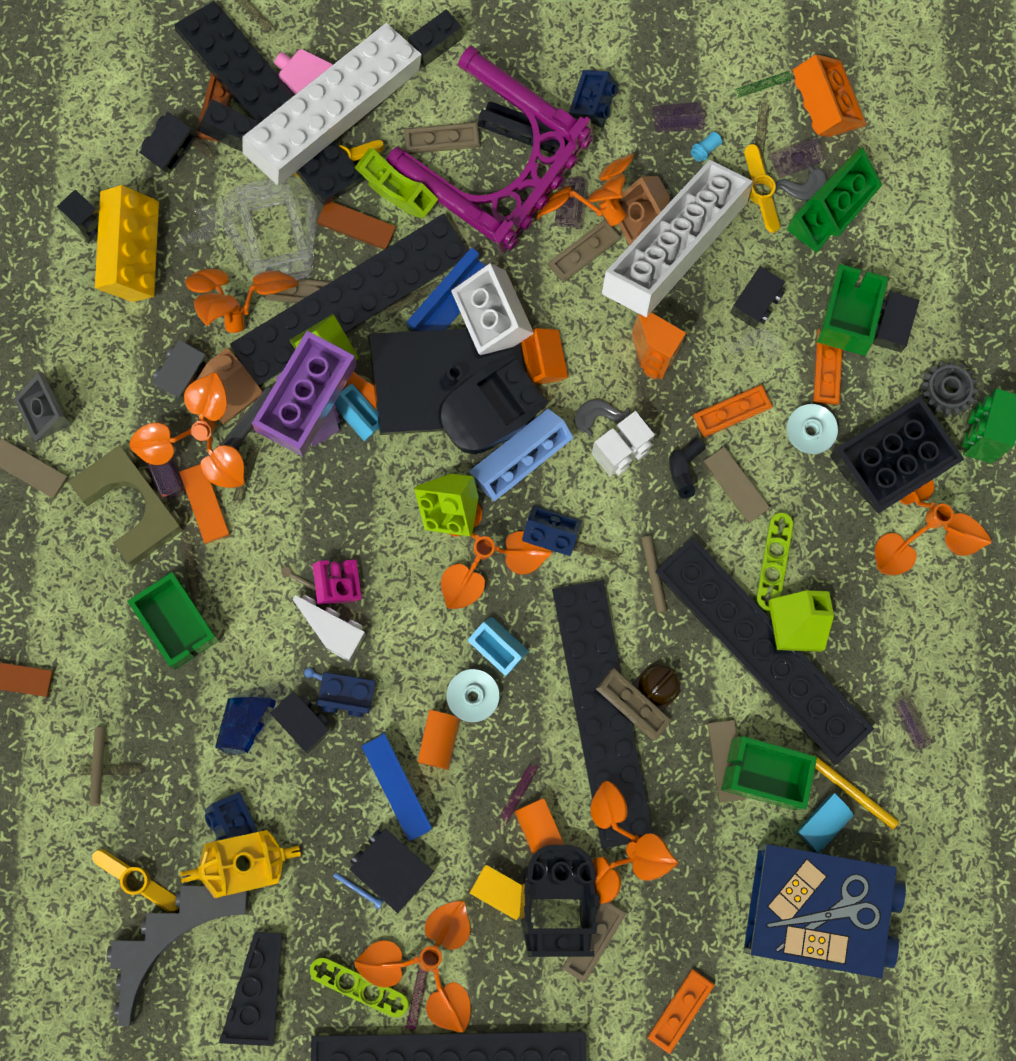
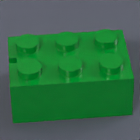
(851, 311)
(991, 427)
(173, 621)
(769, 773)

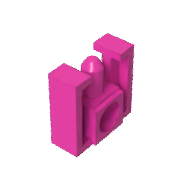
(326, 588)

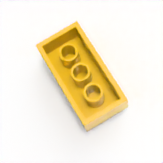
(126, 244)

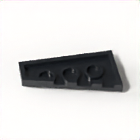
(255, 1000)

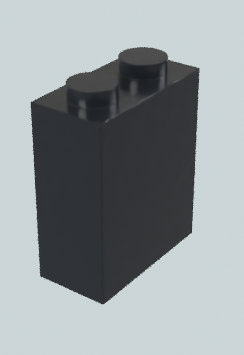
(390, 869)

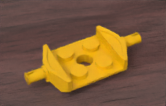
(219, 869)

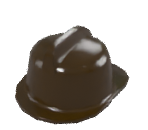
(658, 684)

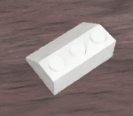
(492, 310)

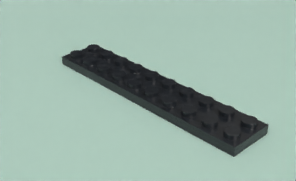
(260, 92)
(353, 296)
(750, 639)
(603, 729)
(452, 1047)

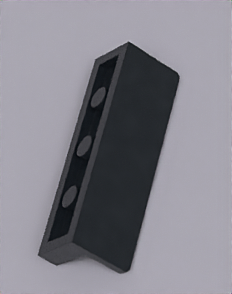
(514, 126)

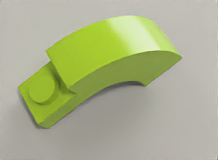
(386, 181)

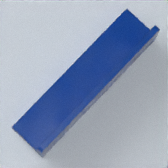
(440, 307)
(396, 787)

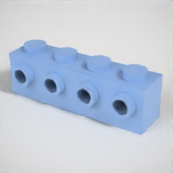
(521, 454)

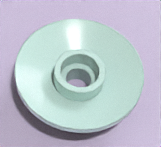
(817, 418)
(472, 681)

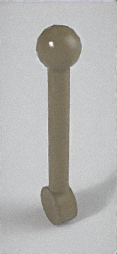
(286, 572)

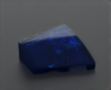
(241, 723)

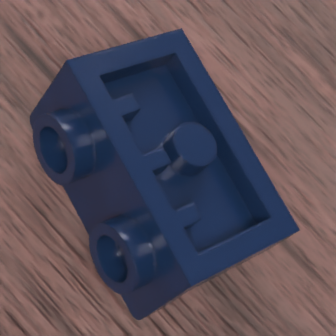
(594, 96)
(551, 530)
(346, 693)
(230, 817)

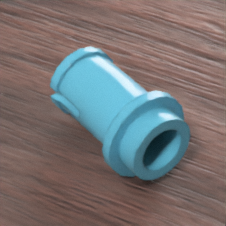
(706, 146)

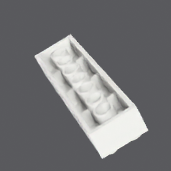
(331, 104)
(676, 238)

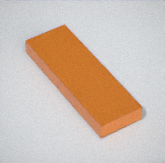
(827, 374)
(732, 411)
(204, 504)
(680, 1011)

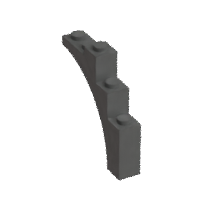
(160, 931)

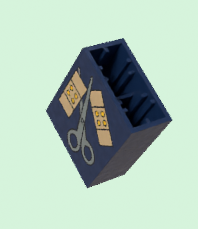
(823, 911)

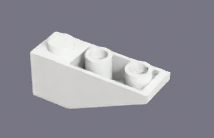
(335, 634)

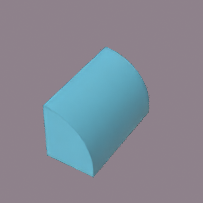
(357, 412)
(498, 646)
(824, 823)

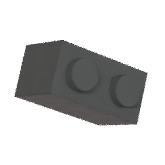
(180, 370)

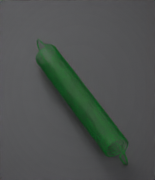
(763, 86)

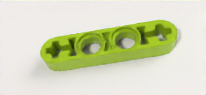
(770, 561)
(357, 990)

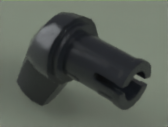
(679, 467)

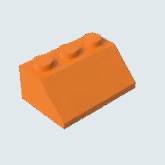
(828, 96)
(656, 344)

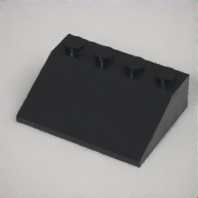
(897, 455)

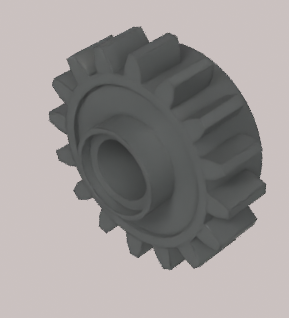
(954, 377)

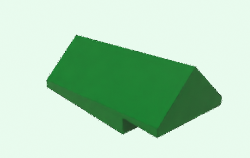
(836, 202)

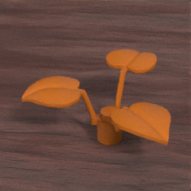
(606, 194)
(212, 306)
(209, 399)
(963, 535)
(464, 587)
(648, 853)
(451, 929)

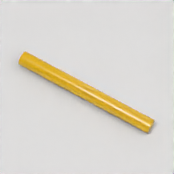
(856, 794)

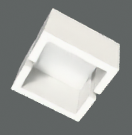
(617, 450)

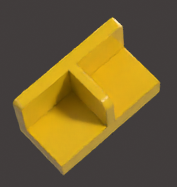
(498, 891)

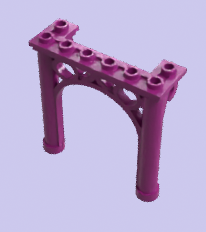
(498, 228)

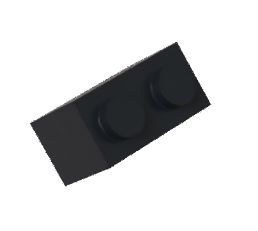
(436, 37)
(225, 124)
(168, 142)
(80, 216)
(757, 298)
(895, 321)
(301, 722)

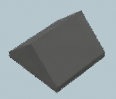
(41, 408)

